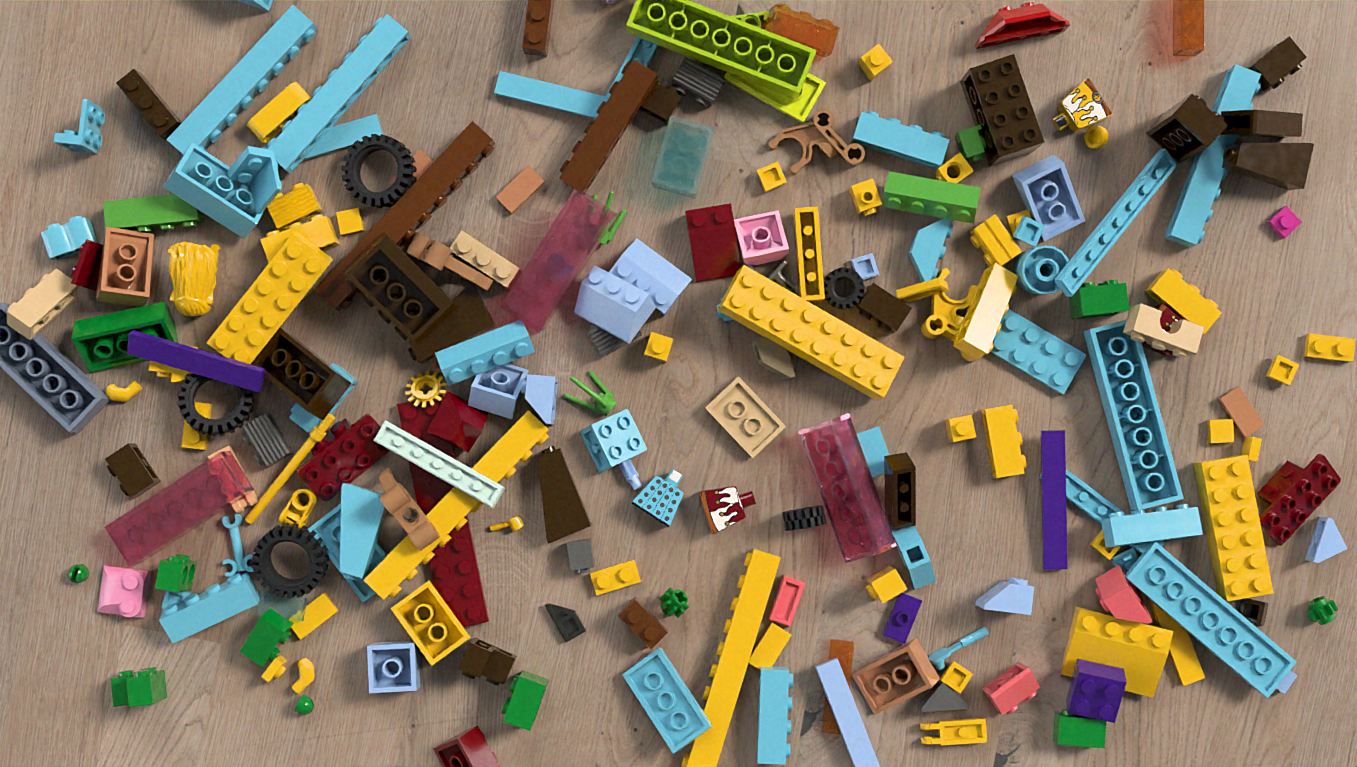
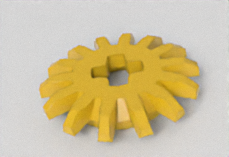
(420, 383)

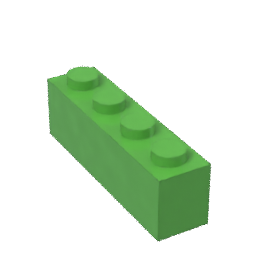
(931, 197)
(151, 212)

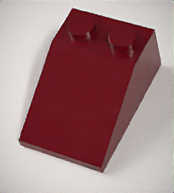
(713, 242)

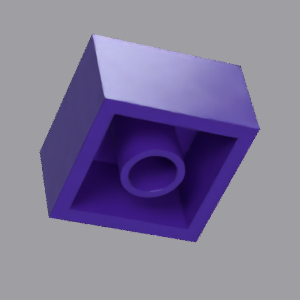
(1096, 690)

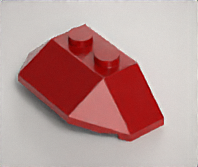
(1021, 24)

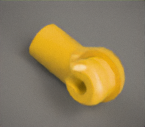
(122, 394)

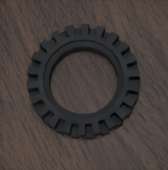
(354, 163)
(212, 426)
(308, 543)

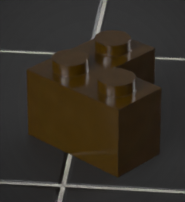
(488, 661)

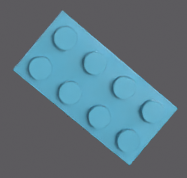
(1036, 352)
(329, 530)
(667, 700)

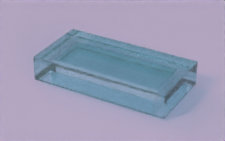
(289, 608)

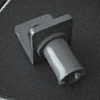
(777, 276)

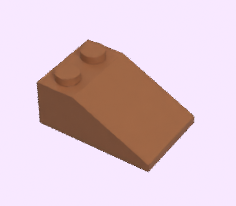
(125, 267)
(896, 676)

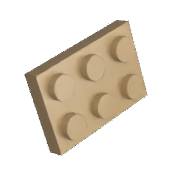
(745, 417)

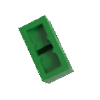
(176, 573)

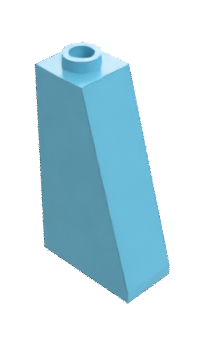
(360, 528)

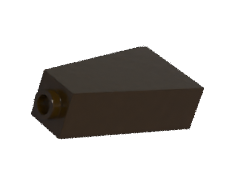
(1262, 123)
(1273, 163)
(459, 323)
(560, 497)

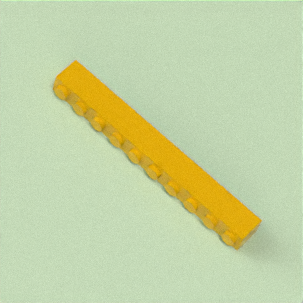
(456, 505)
(734, 656)

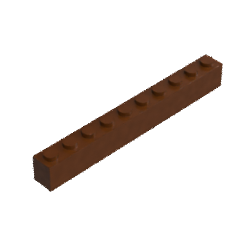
(414, 206)

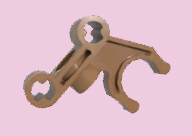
(821, 136)
(441, 257)
(398, 501)

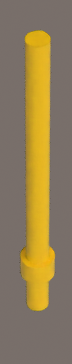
(316, 435)

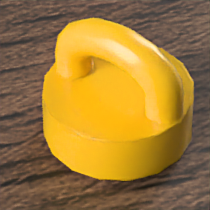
(1096, 137)

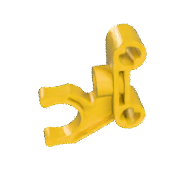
(945, 317)

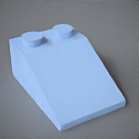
(1049, 196)

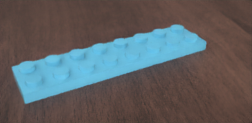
(1210, 619)

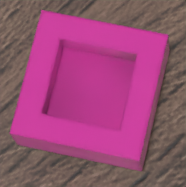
(1284, 222)

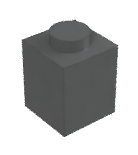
(580, 555)

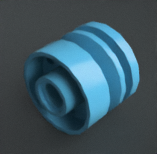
(1028, 269)

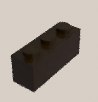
(149, 103)
(900, 490)

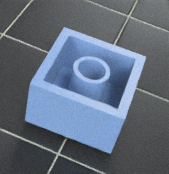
(393, 666)

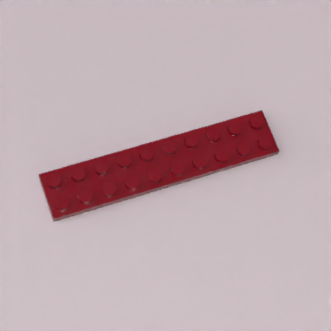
(455, 564)

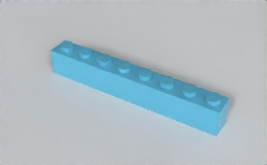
(245, 81)
(338, 93)
(1206, 169)

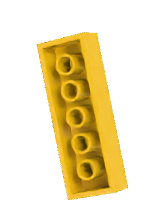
(270, 299)
(1233, 527)

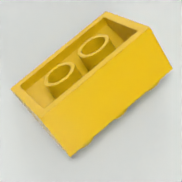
(430, 622)

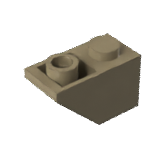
(774, 358)

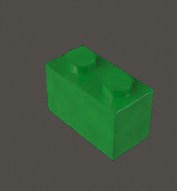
(267, 637)
(1078, 730)

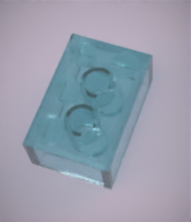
(682, 157)

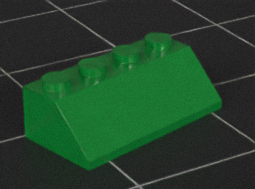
(104, 338)

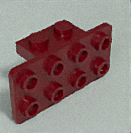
(342, 456)
(1295, 496)

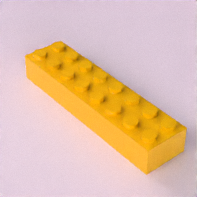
(810, 333)

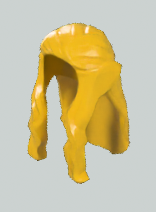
(193, 277)

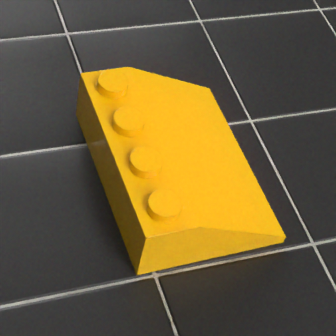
(1121, 644)

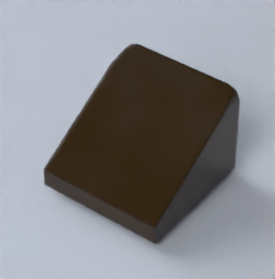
(1253, 610)

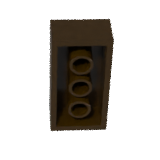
(1187, 128)
(301, 374)

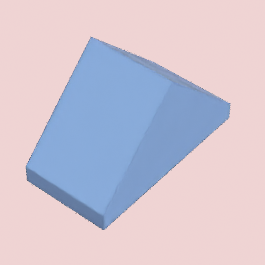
(1325, 541)

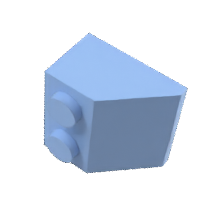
(498, 390)
(542, 395)
(1008, 596)

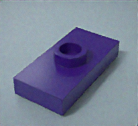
(902, 617)

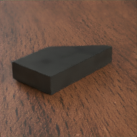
(566, 621)

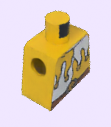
(1081, 108)

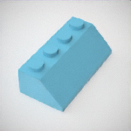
(205, 185)

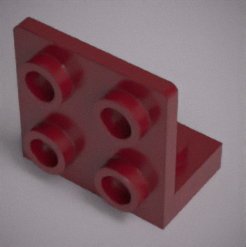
(87, 270)

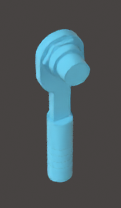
(937, 658)

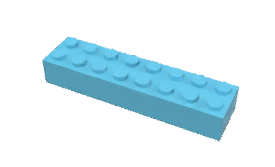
(1133, 417)

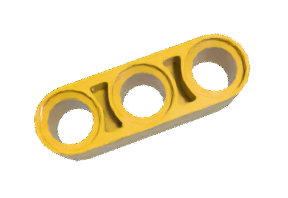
(278, 112)

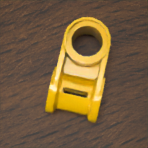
(296, 511)

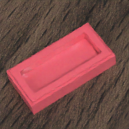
(786, 601)

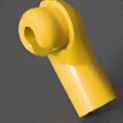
(306, 673)

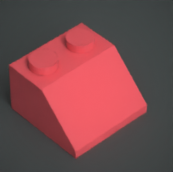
(1121, 597)
(1011, 688)

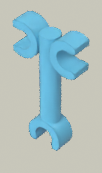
(239, 563)

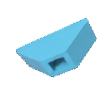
(928, 248)
(913, 556)

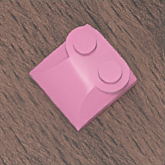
(761, 238)
(124, 591)

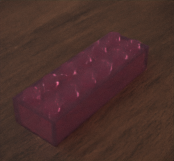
(559, 260)
(847, 488)
(179, 508)

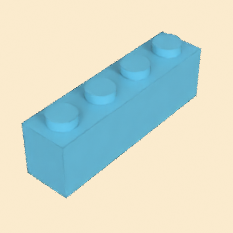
(900, 140)
(484, 352)
(1153, 526)
(209, 607)
(772, 715)

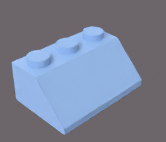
(652, 274)
(613, 304)

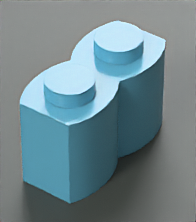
(66, 239)

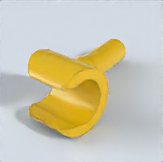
(515, 523)

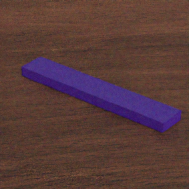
(195, 361)
(1053, 499)

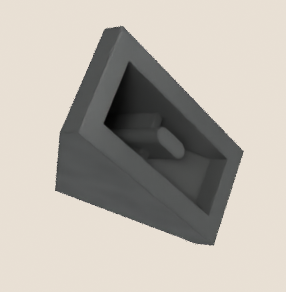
(941, 699)

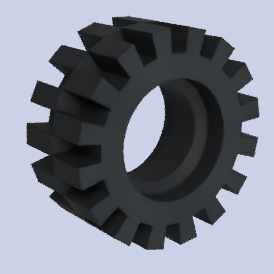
(856, 281)
(804, 518)

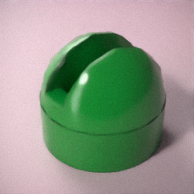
(82, 573)
(304, 705)

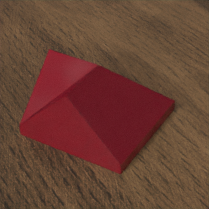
(457, 422)

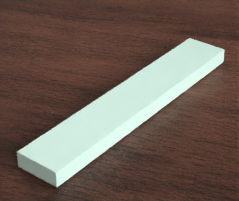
(439, 464)

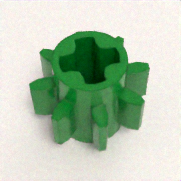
(674, 602)
(1322, 610)

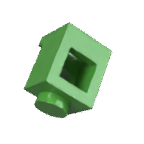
(971, 144)

